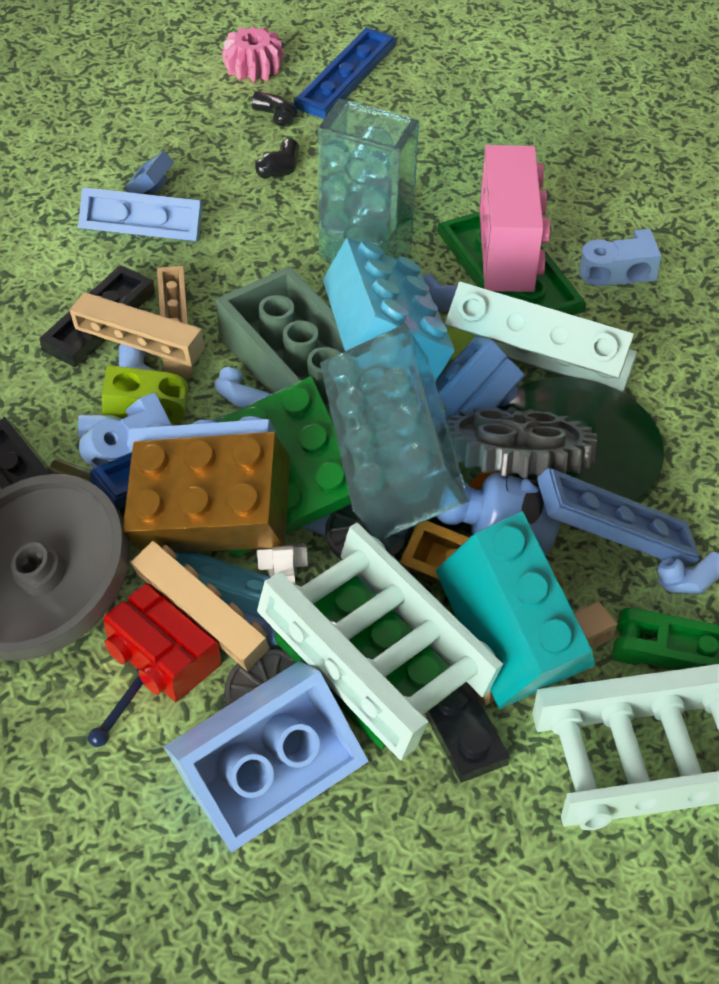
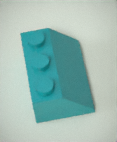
(516, 607)

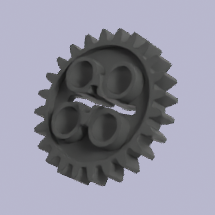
(521, 441)

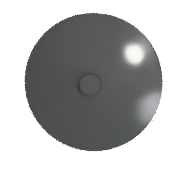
(57, 562)

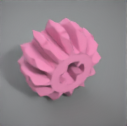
(253, 53)

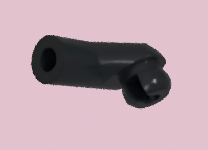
(277, 105)
(280, 162)

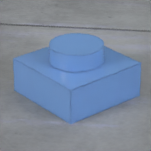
(150, 175)

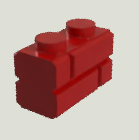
(160, 642)

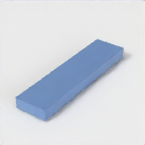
(616, 518)

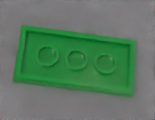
(551, 288)

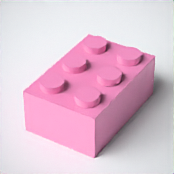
(512, 218)

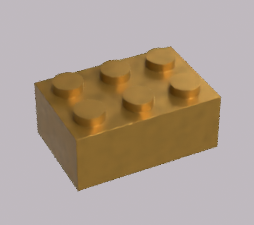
(208, 493)

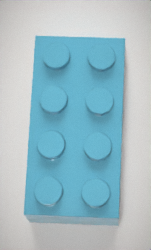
(378, 293)

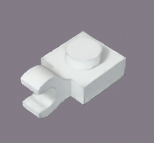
(283, 559)

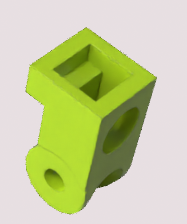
(126, 385)

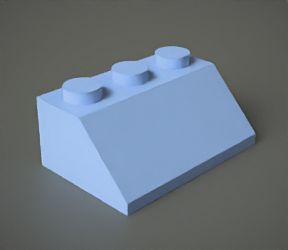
(267, 754)

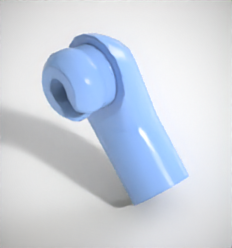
(230, 388)
(694, 580)

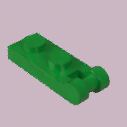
(677, 644)

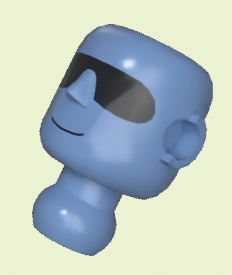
(500, 499)

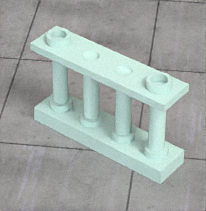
(545, 336)
(362, 680)
(616, 705)

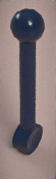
(99, 735)

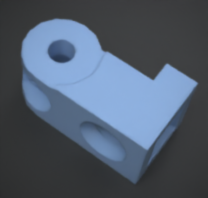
(621, 260)
(109, 437)

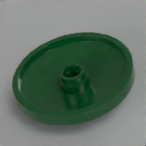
(627, 437)

